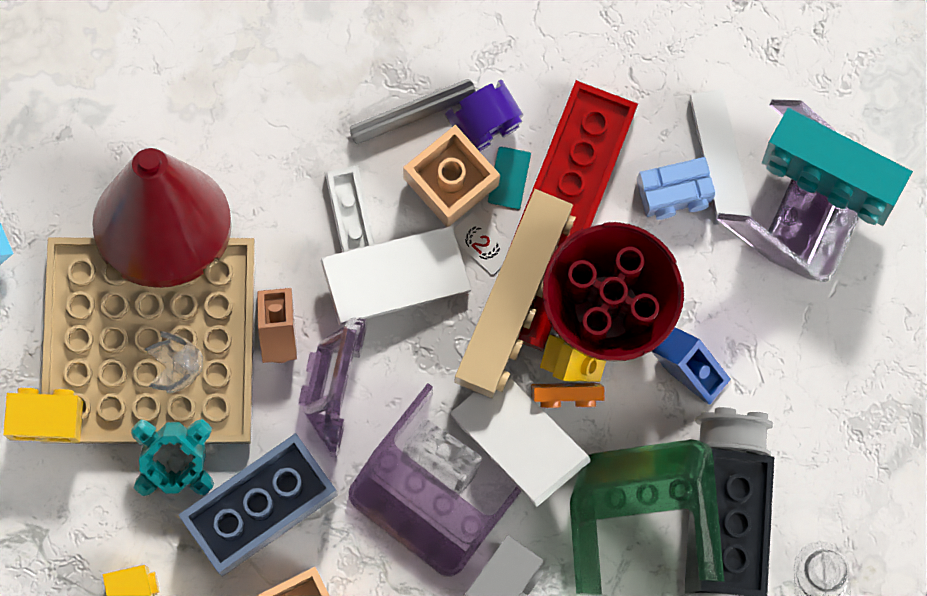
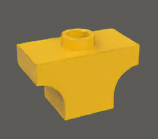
(570, 364)

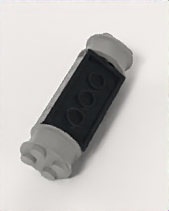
(744, 503)

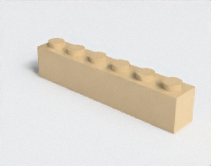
(513, 295)

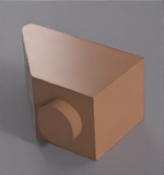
(276, 325)

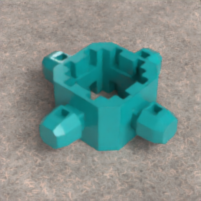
(154, 474)

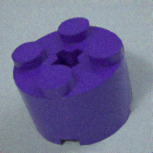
(486, 115)

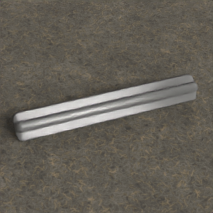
(411, 111)

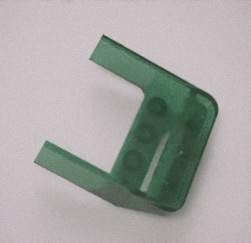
(641, 483)

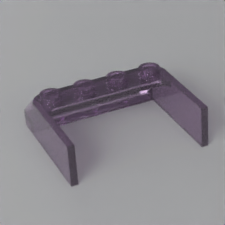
(807, 229)
(418, 506)

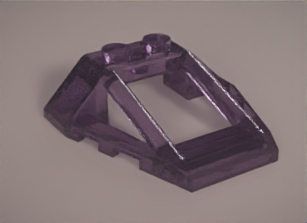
(348, 344)

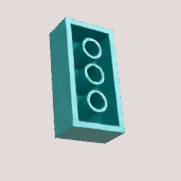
(835, 167)

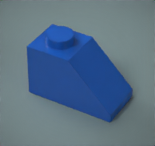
(692, 365)

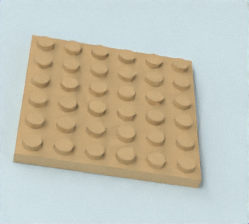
(104, 323)

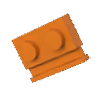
(582, 393)

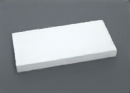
(395, 275)
(521, 440)

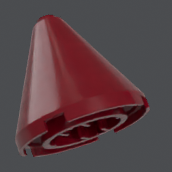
(161, 221)

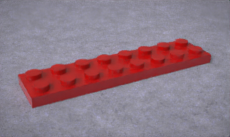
(580, 169)

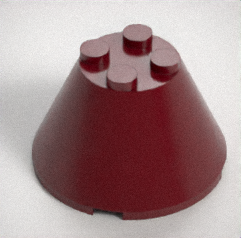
(613, 291)

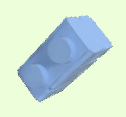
(676, 188)

